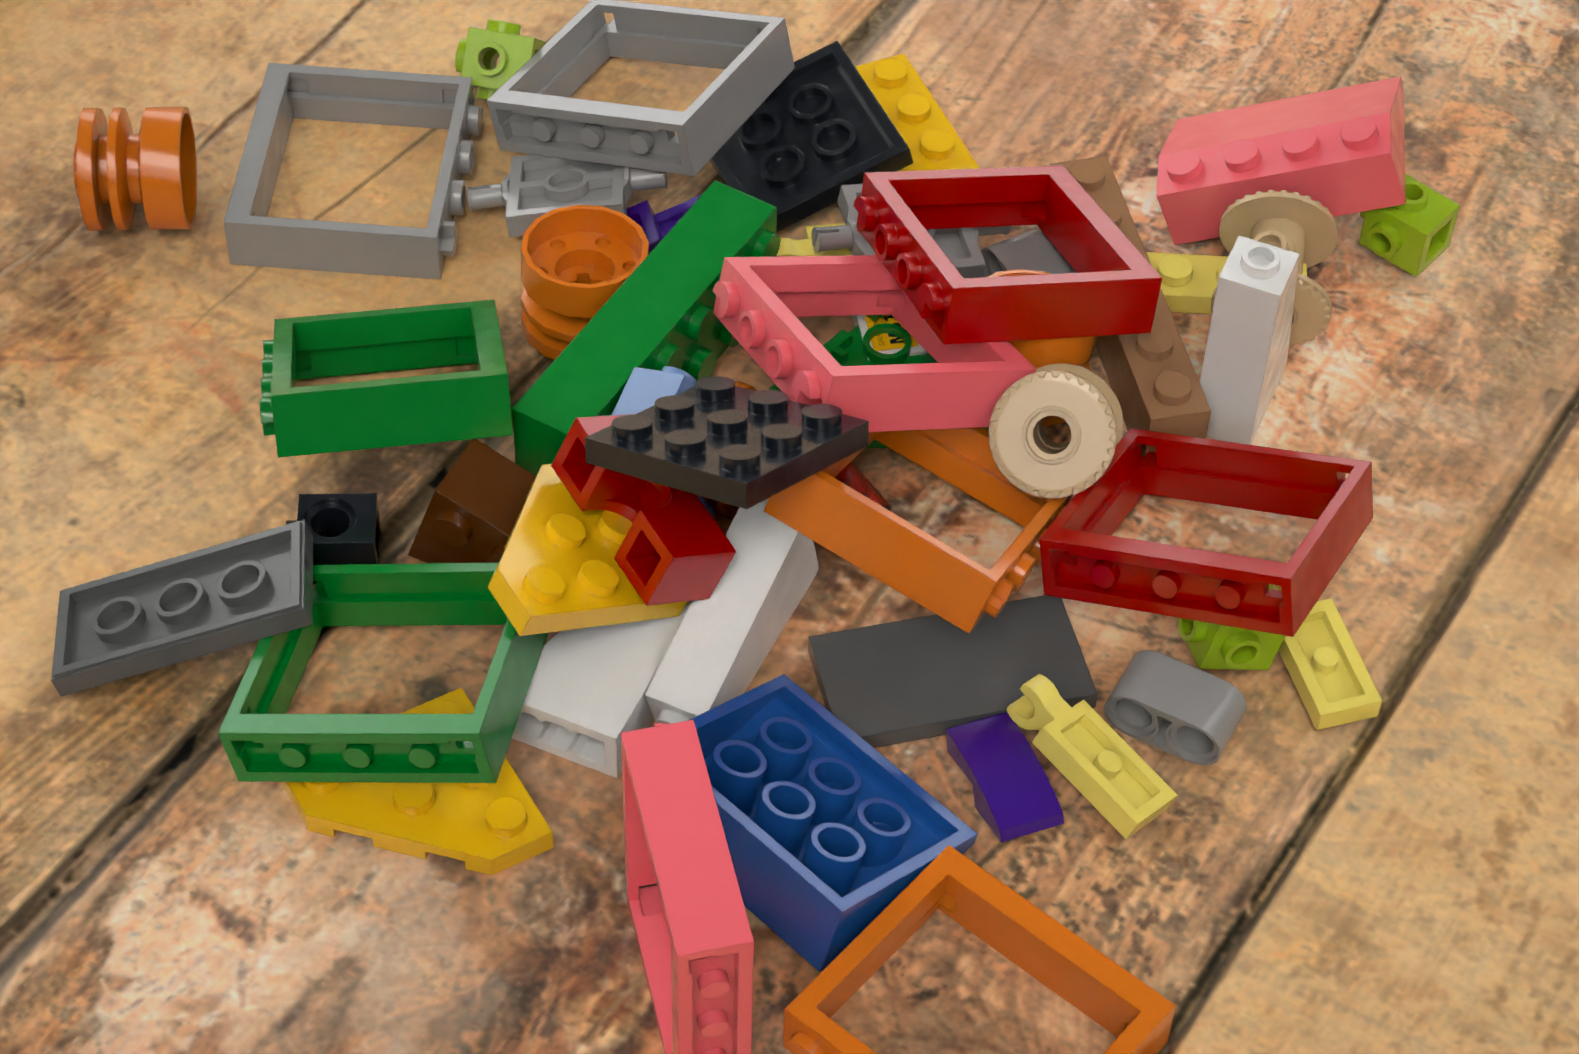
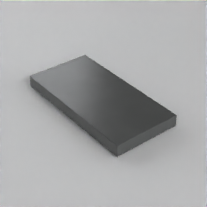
(184, 608)
(929, 675)

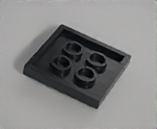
(811, 139)
(727, 442)

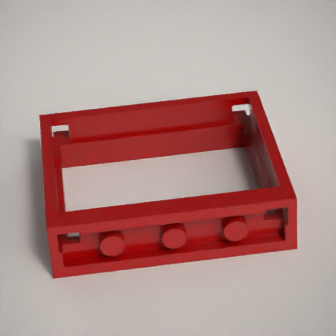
(1107, 295)
(1201, 585)

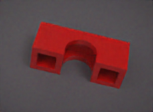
(674, 542)

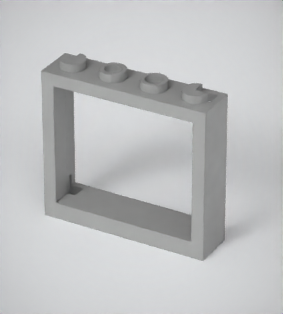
(353, 97)
(539, 118)

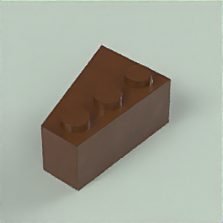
(473, 509)

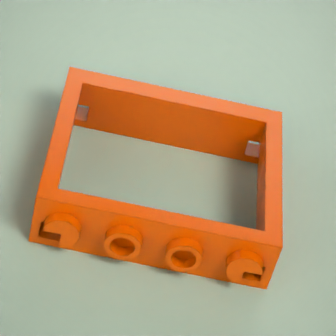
(905, 554)
(1010, 926)

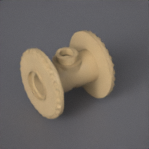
(1296, 226)
(1027, 453)

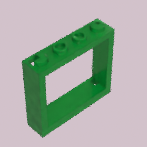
(391, 409)
(381, 748)

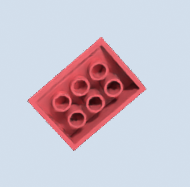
(1325, 144)

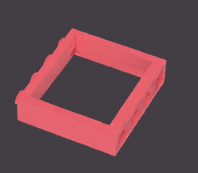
(760, 308)
(694, 920)

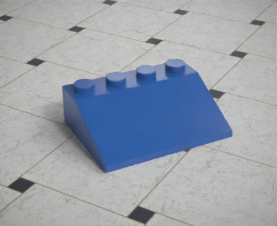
(816, 817)

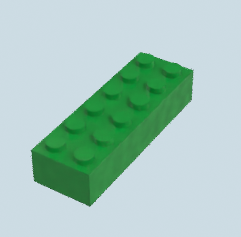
(649, 322)

